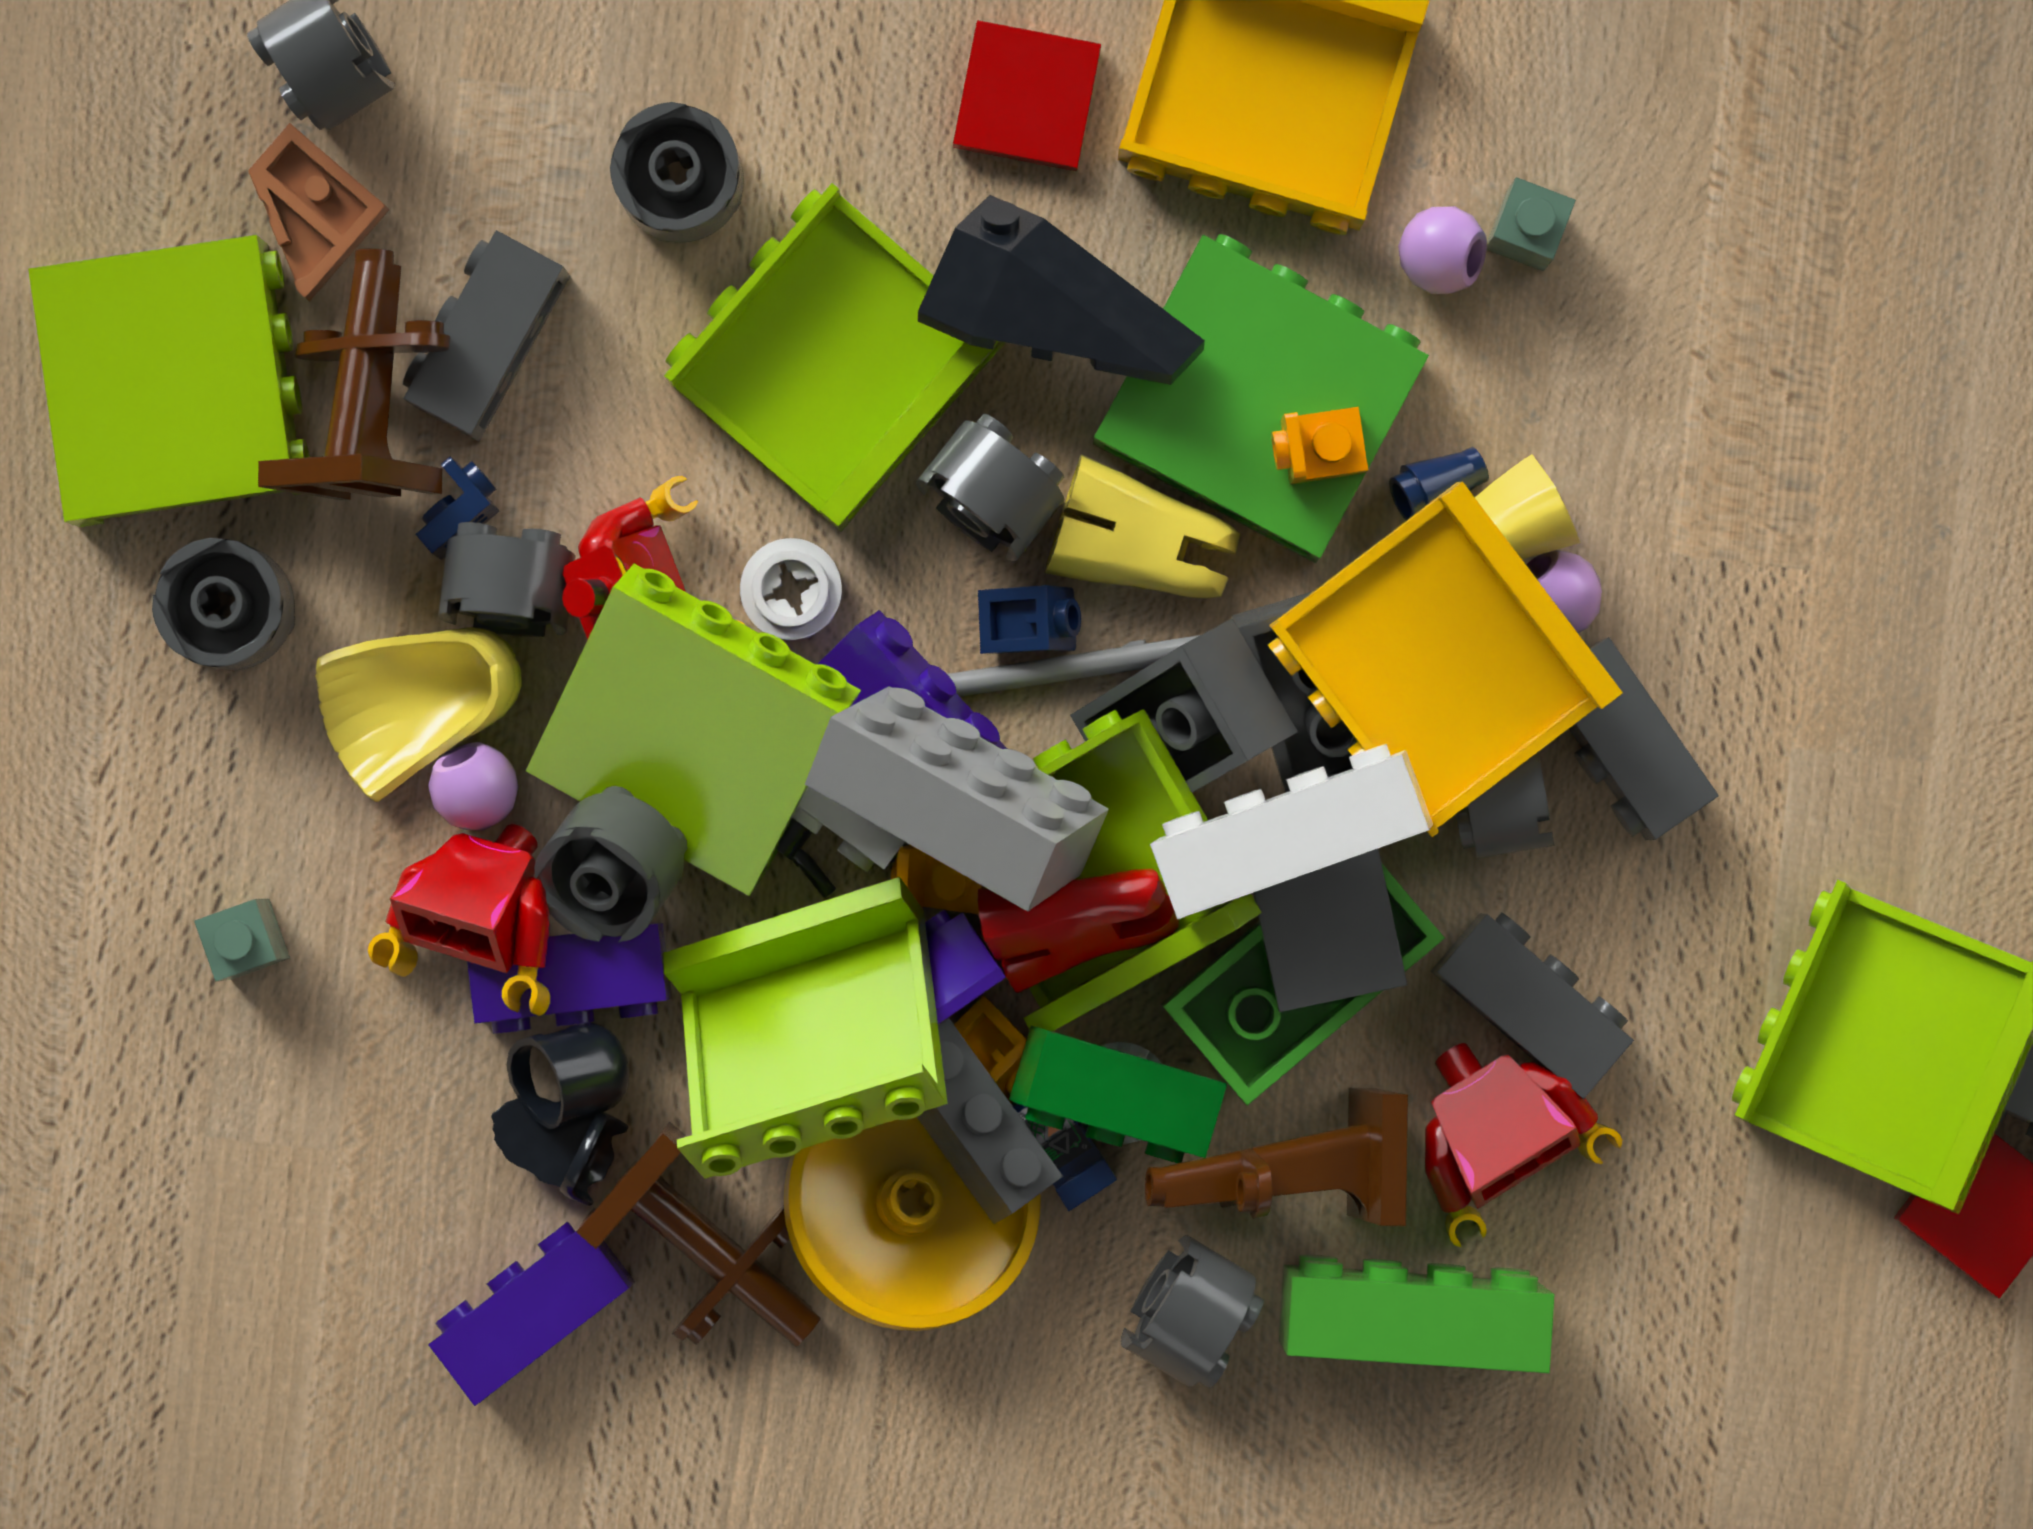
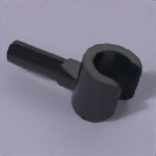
(791, 845)

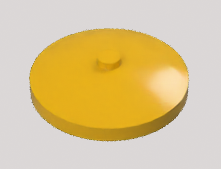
(898, 1231)

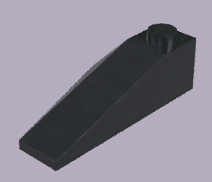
(1037, 288)

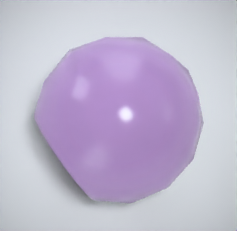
(1442, 250)
(1570, 584)
(473, 786)

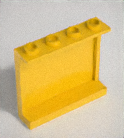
(1274, 101)
(1443, 653)

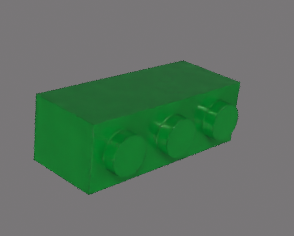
(1116, 1095)

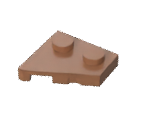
(312, 208)

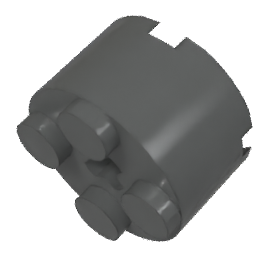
(324, 58)
(640, 171)
(993, 487)
(505, 580)
(189, 594)
(1508, 814)
(610, 866)
(1192, 1313)

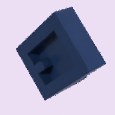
(447, 513)
(1028, 619)

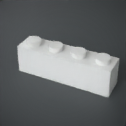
(1290, 833)

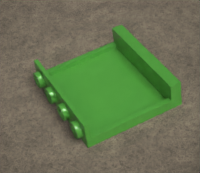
(1264, 356)

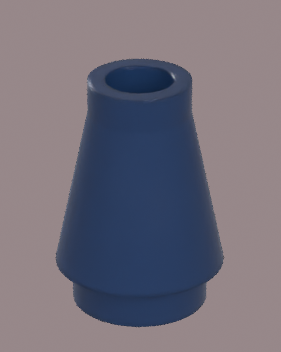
(1427, 479)

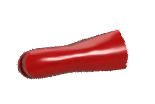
(1076, 924)

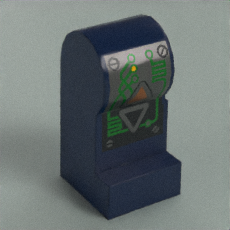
(1075, 1156)

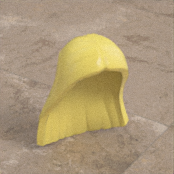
(412, 699)

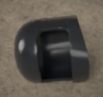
(587, 1067)

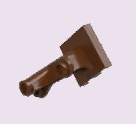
(357, 443)
(1360, 1159)
(705, 1244)

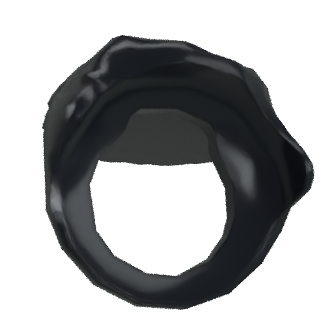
(561, 1156)

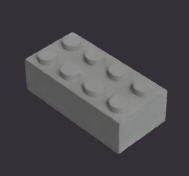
(957, 796)

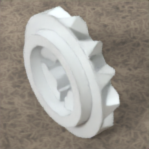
(763, 575)

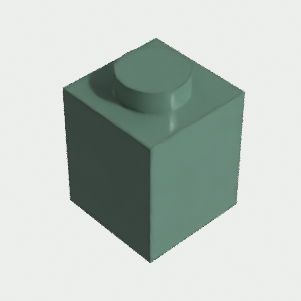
(1530, 224)
(242, 939)

